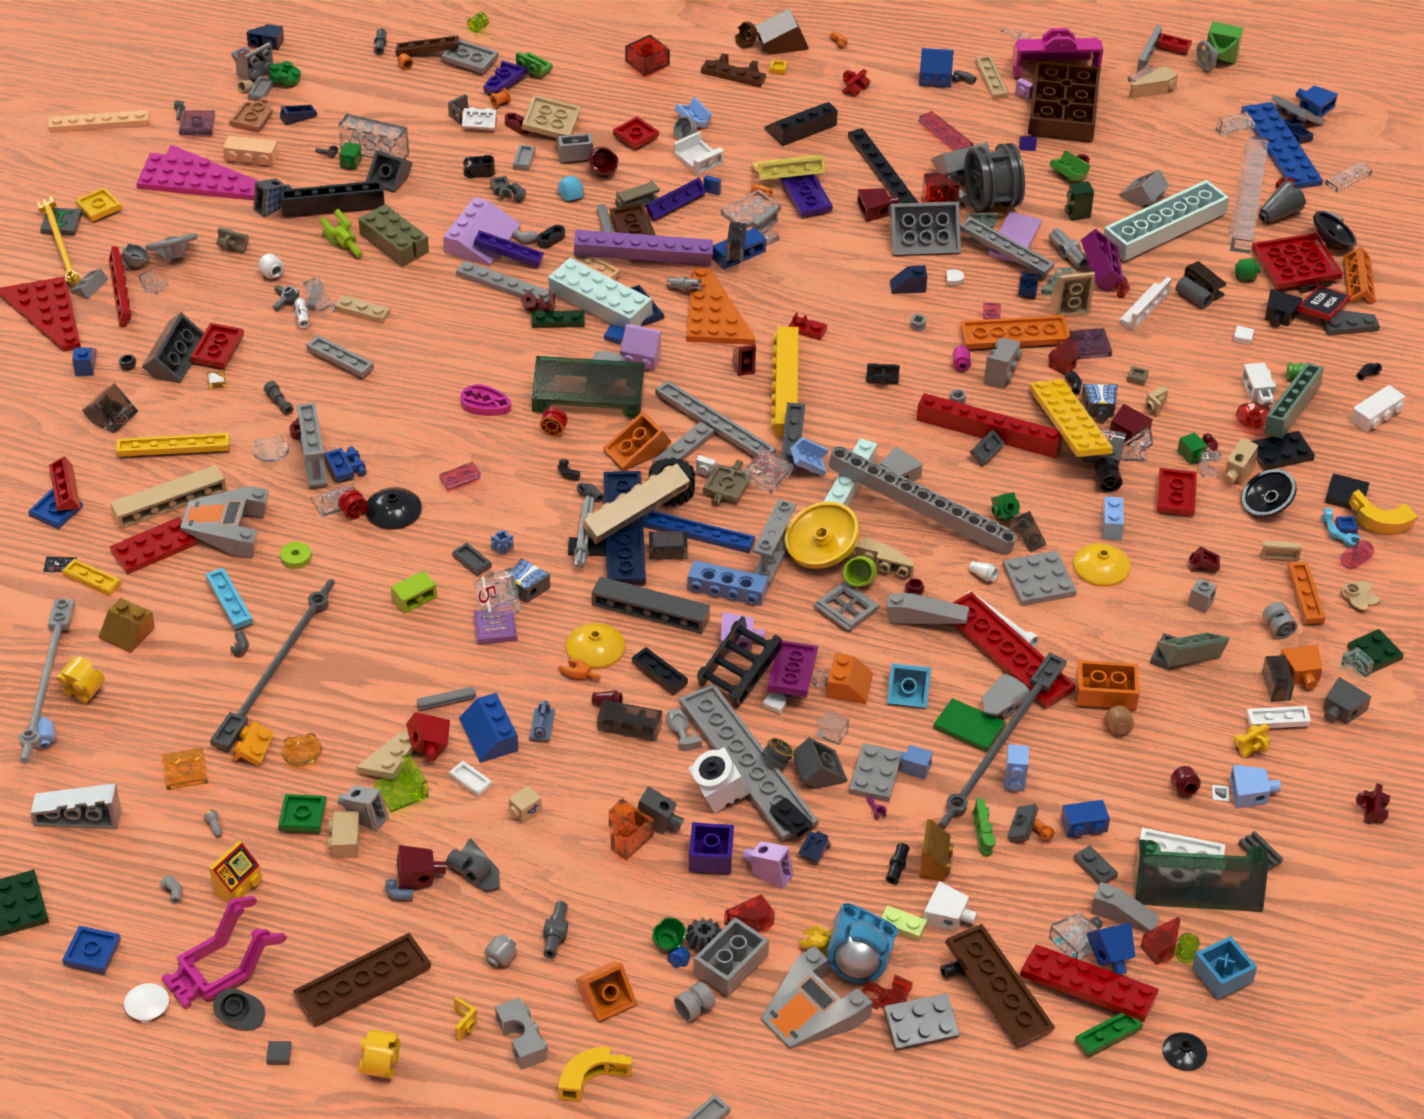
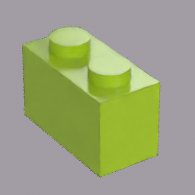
(413, 592)

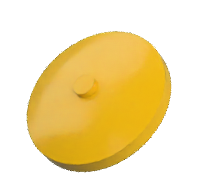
(822, 534)

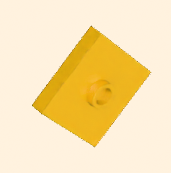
(98, 204)

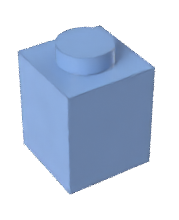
(916, 761)

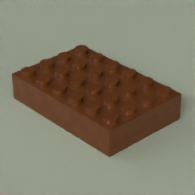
(1064, 101)

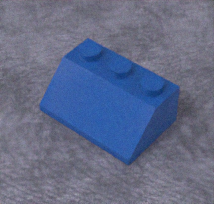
(489, 728)

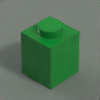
(350, 156)
(1191, 447)

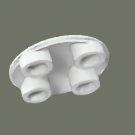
(146, 1002)

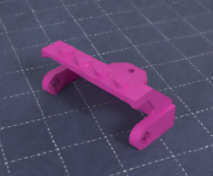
(1056, 47)

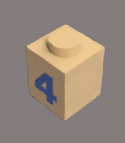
(525, 804)

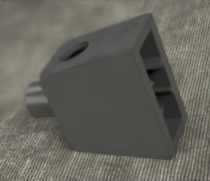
(1345, 702)
(660, 809)

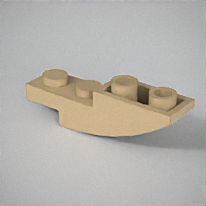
(885, 557)

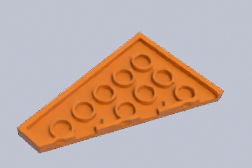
(714, 315)

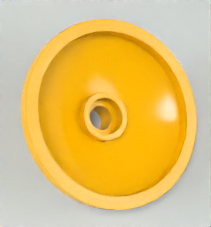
(1101, 564)
(596, 645)

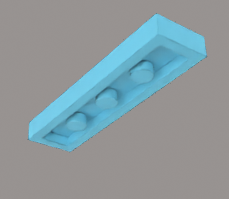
(229, 598)

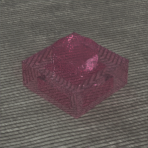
(991, 310)

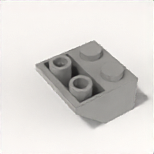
(255, 63)
(574, 147)

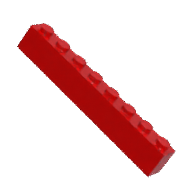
(980, 422)

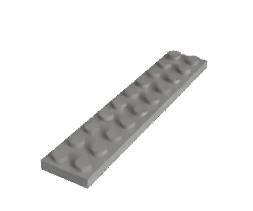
(725, 729)

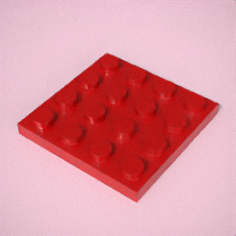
(1297, 261)

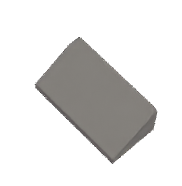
(89, 283)

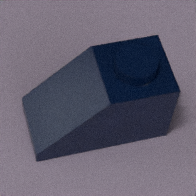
(910, 280)

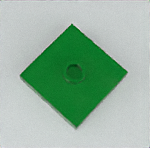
(302, 813)

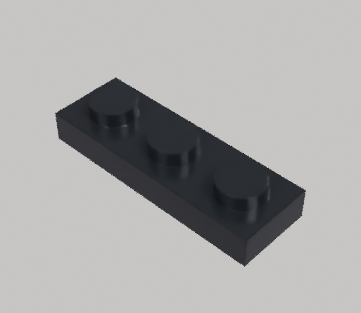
(659, 670)

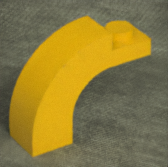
(1380, 520)
(587, 1066)

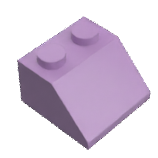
(642, 346)

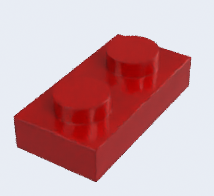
(1174, 43)

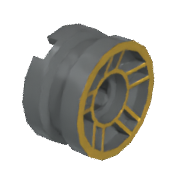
(778, 752)

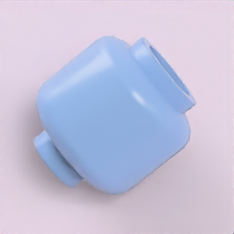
(47, 732)

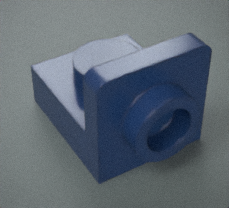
(815, 846)

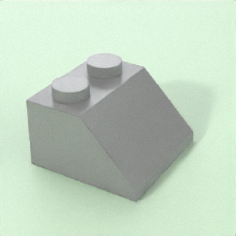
(1146, 189)

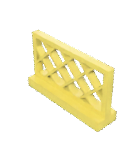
(789, 167)

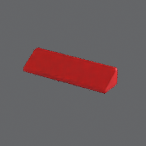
(64, 484)

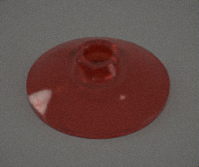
(1252, 415)

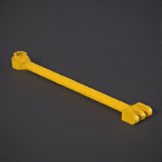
(70, 273)

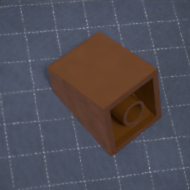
(781, 34)

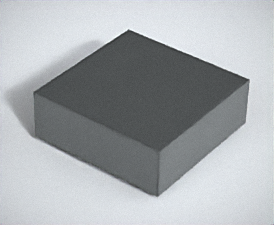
(279, 1053)

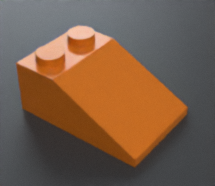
(637, 442)

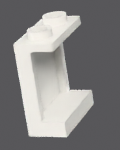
(697, 154)

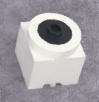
(718, 779)

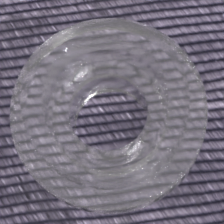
(820, 677)

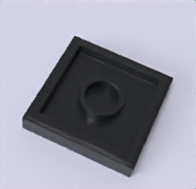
(1342, 488)

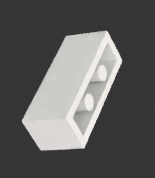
(1377, 408)

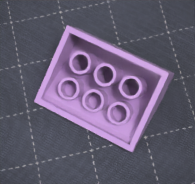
(478, 216)

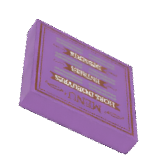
(495, 628)

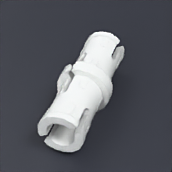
(301, 313)

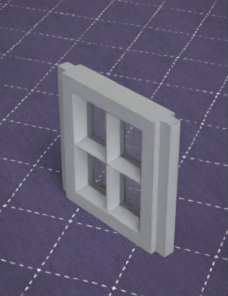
(846, 606)

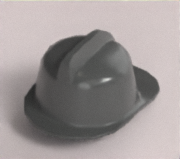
(239, 1009)

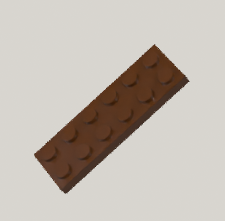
(362, 979)
(1000, 985)

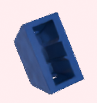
(1317, 100)
(1113, 946)

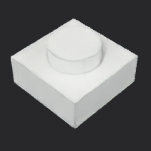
(705, 465)

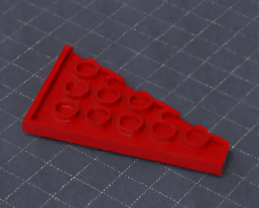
(47, 307)

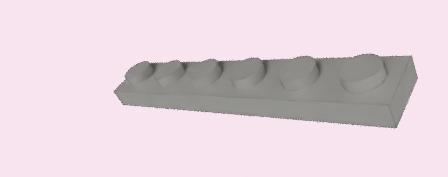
(1007, 246)
(500, 281)

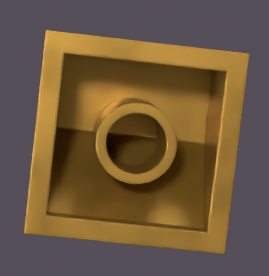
(126, 625)
(935, 853)

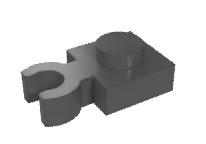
(502, 186)

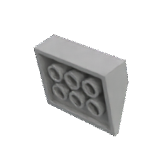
(925, 228)

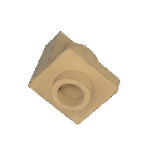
(1156, 399)

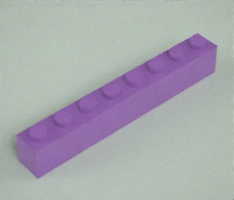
(643, 247)

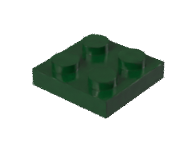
(1378, 648)

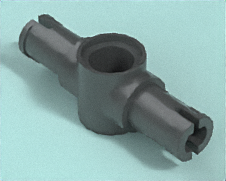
(555, 929)

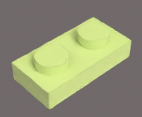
(906, 923)

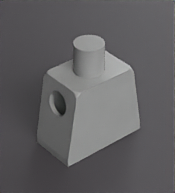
(903, 464)

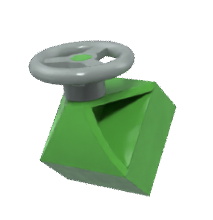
(1221, 45)

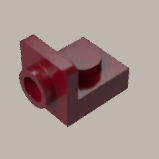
(1205, 559)

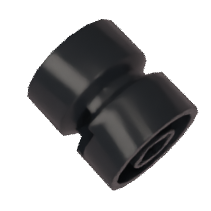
(1108, 474)

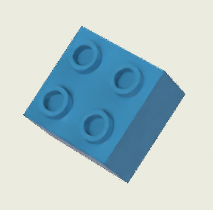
(1224, 967)

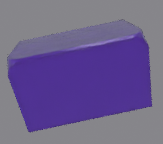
(1027, 143)

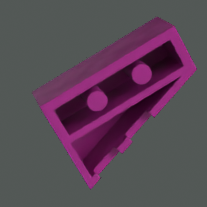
(1103, 259)

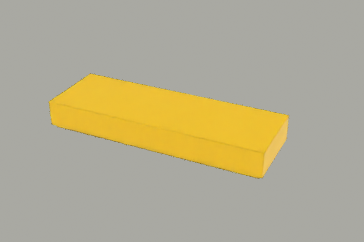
(91, 577)

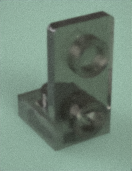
(1029, 530)

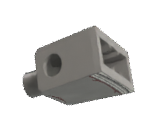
(368, 803)

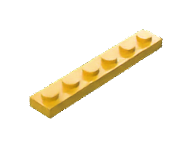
(173, 444)

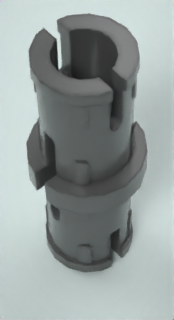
(380, 41)

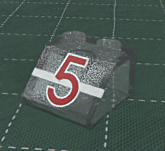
(497, 593)

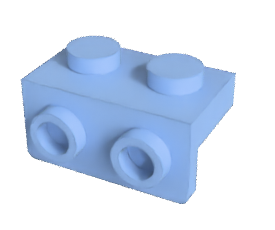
(696, 111)
(809, 456)

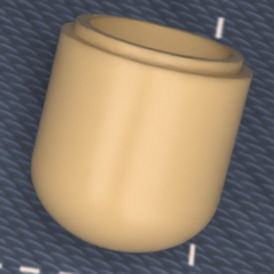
(247, 84)

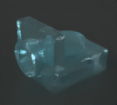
(1359, 660)

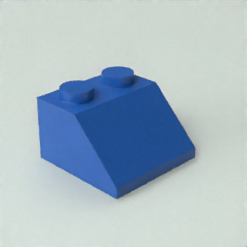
(936, 67)

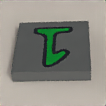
(66, 219)

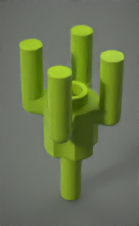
(340, 235)

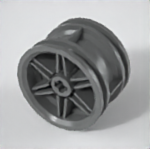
(994, 176)

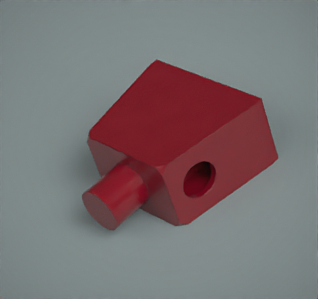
(875, 203)
(1130, 422)
(417, 867)

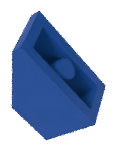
(84, 361)

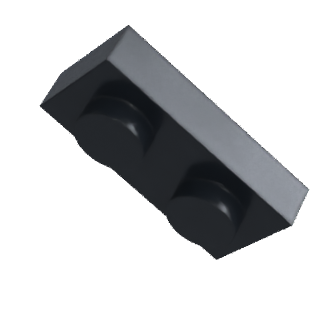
(791, 817)

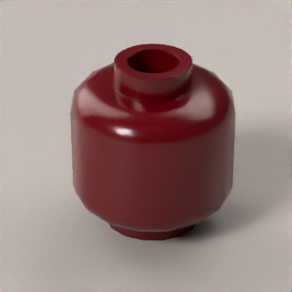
(1185, 781)

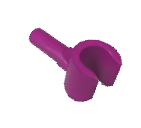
(877, 809)

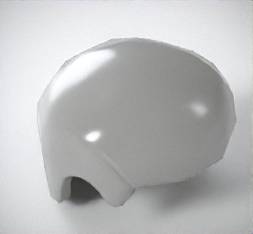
(684, 127)
(134, 255)

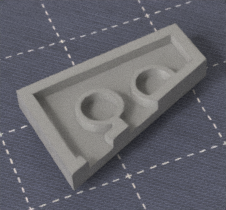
(1293, 109)

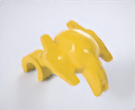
(817, 937)

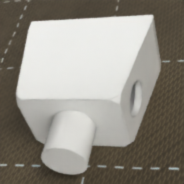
(948, 909)

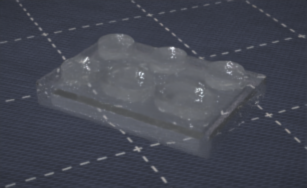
(749, 208)

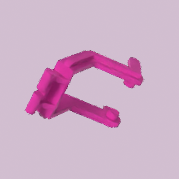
(190, 983)

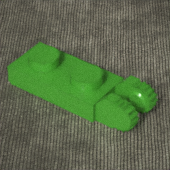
(983, 829)

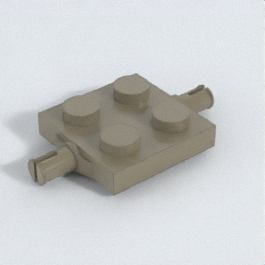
(726, 483)

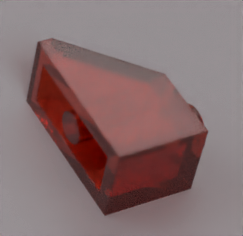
(753, 912)
(1161, 941)

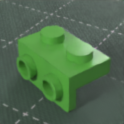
(533, 63)
(1070, 166)

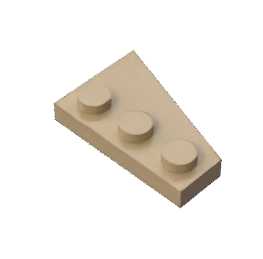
(388, 758)

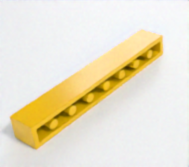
(785, 375)

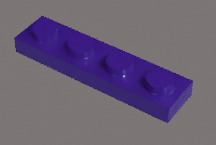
(675, 198)
(508, 248)

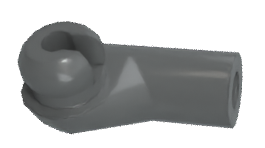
(589, 489)

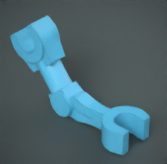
(1348, 540)

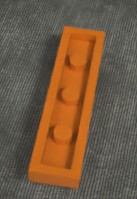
(1306, 593)

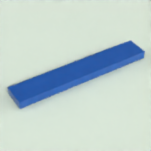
(700, 531)

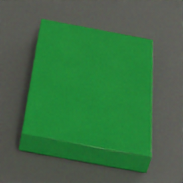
(969, 725)

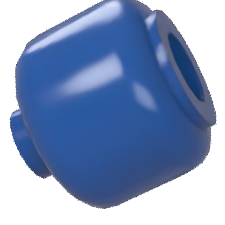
(679, 957)

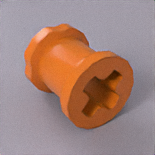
(499, 98)

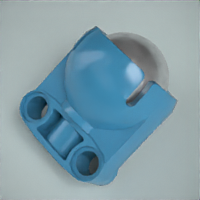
(860, 944)

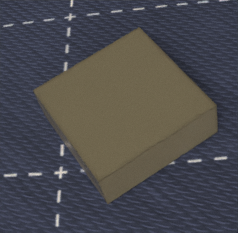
(1137, 376)

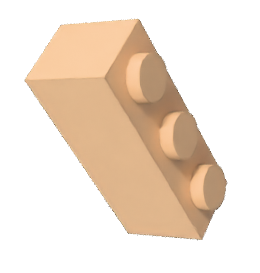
(250, 150)

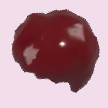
(603, 161)

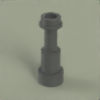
(273, 391)

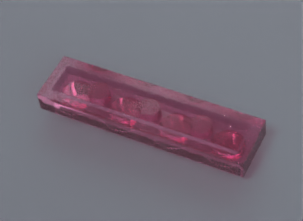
(944, 131)

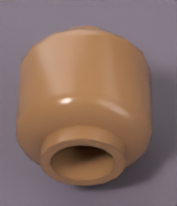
(1119, 720)

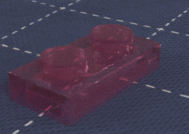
(460, 476)

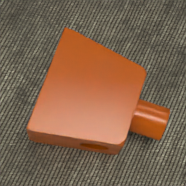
(1304, 664)

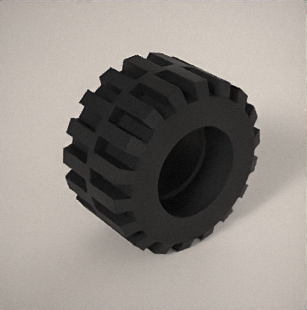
(687, 469)

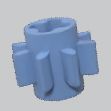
(502, 542)

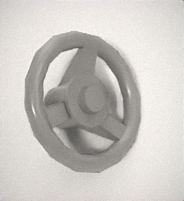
(172, 246)

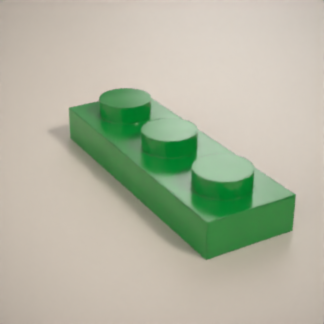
(1107, 1033)

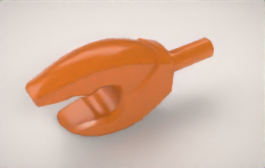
(579, 671)

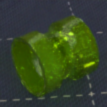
(477, 22)
(1187, 947)

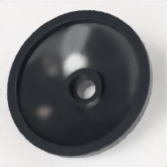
(1333, 230)
(1269, 493)
(393, 508)

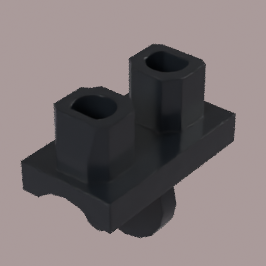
(882, 373)

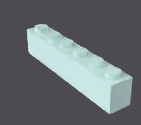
(844, 488)

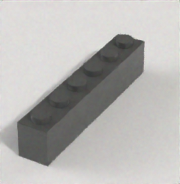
(651, 605)

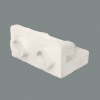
(479, 119)

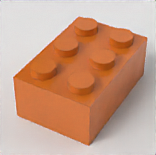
(1107, 684)

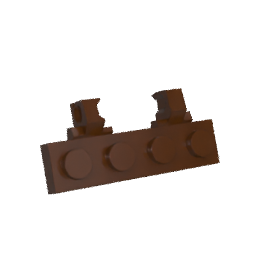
(722, 69)

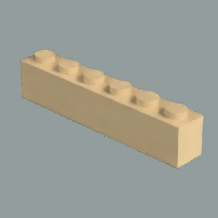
(167, 497)
(635, 503)

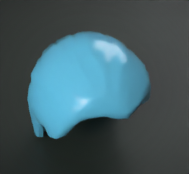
(570, 188)

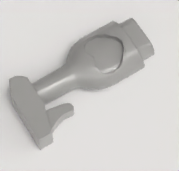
(678, 723)

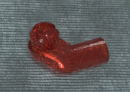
(1125, 287)

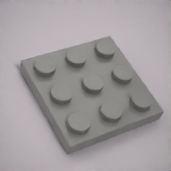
(1039, 578)

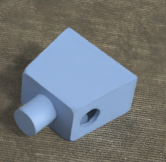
(1251, 786)

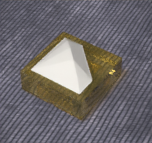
(216, 379)

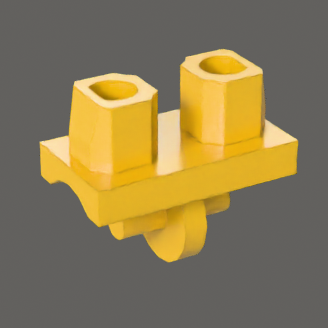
(1255, 740)

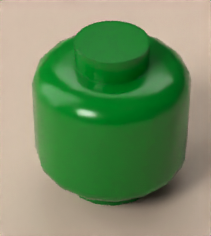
(1247, 269)

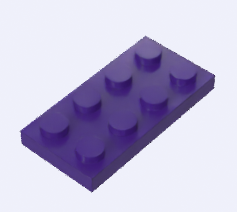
(806, 194)

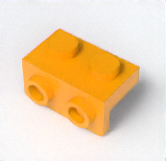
(253, 743)

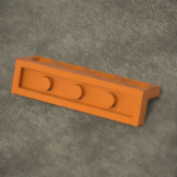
(1363, 272)

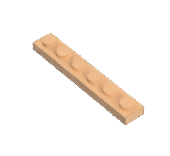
(98, 121)

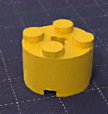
(80, 679)
(380, 1053)

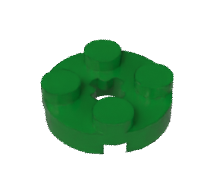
(285, 73)

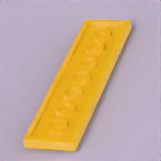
(1070, 418)

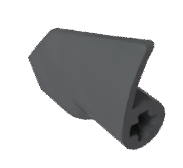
(475, 866)

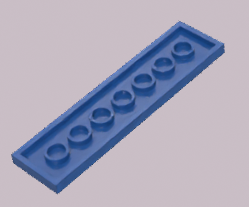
(1282, 145)

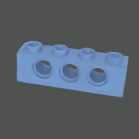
(727, 583)

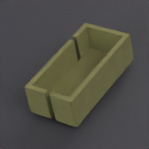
(393, 235)

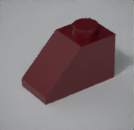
(744, 360)

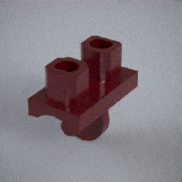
(1372, 804)

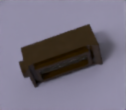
(1205, 278)

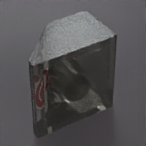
(110, 409)

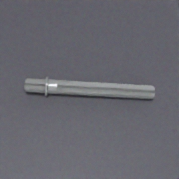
(581, 551)

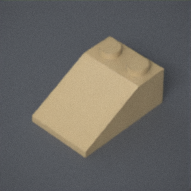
(1073, 294)

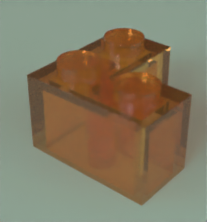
(630, 827)

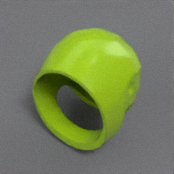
(860, 571)

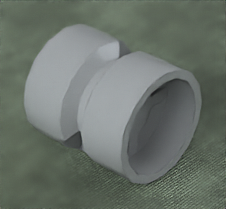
(1279, 620)
(692, 1003)

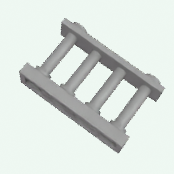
(312, 445)
(772, 540)

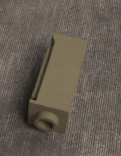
(638, 195)

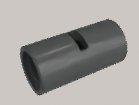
(1194, 292)

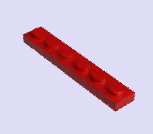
(119, 289)

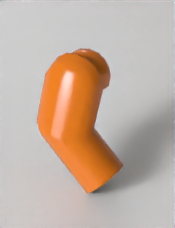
(842, 40)
(768, 191)
(1045, 831)

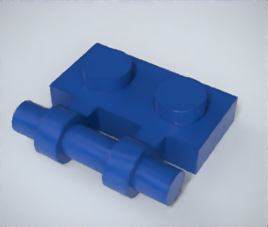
(339, 463)

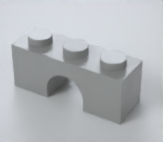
(515, 1018)

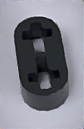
(551, 236)

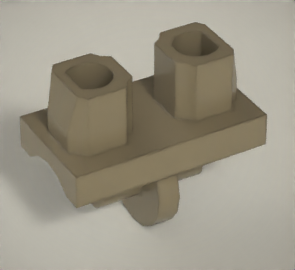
(232, 240)

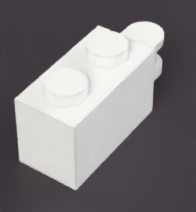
(1259, 383)

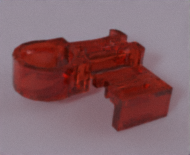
(899, 992)

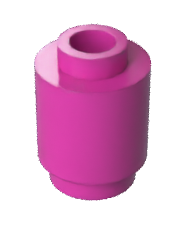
(961, 358)

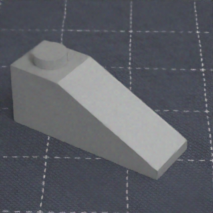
(1122, 908)

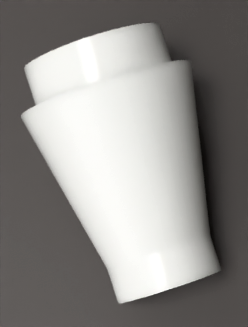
(986, 571)

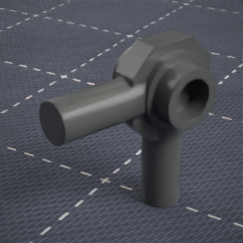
(288, 294)

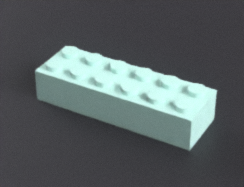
(599, 294)

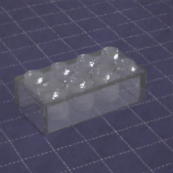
(374, 136)

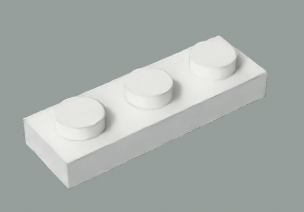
(1279, 717)

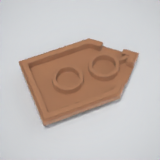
(251, 115)

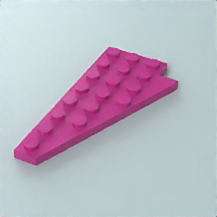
(191, 174)

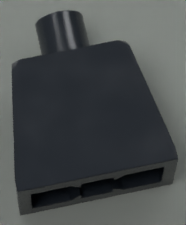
(1281, 308)

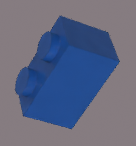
(1085, 818)

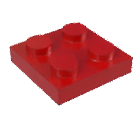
(635, 132)

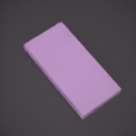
(1020, 229)

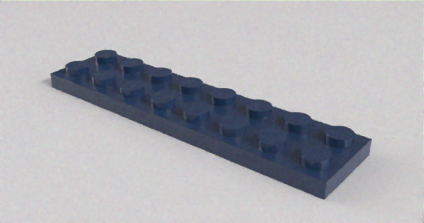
(626, 547)

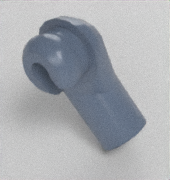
(396, 893)

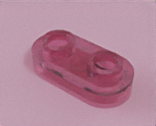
(1358, 553)

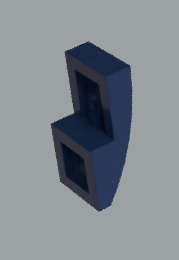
(1298, 129)
(1028, 284)

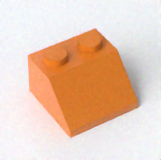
(849, 679)
(606, 990)

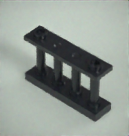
(749, 677)

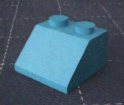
(909, 685)

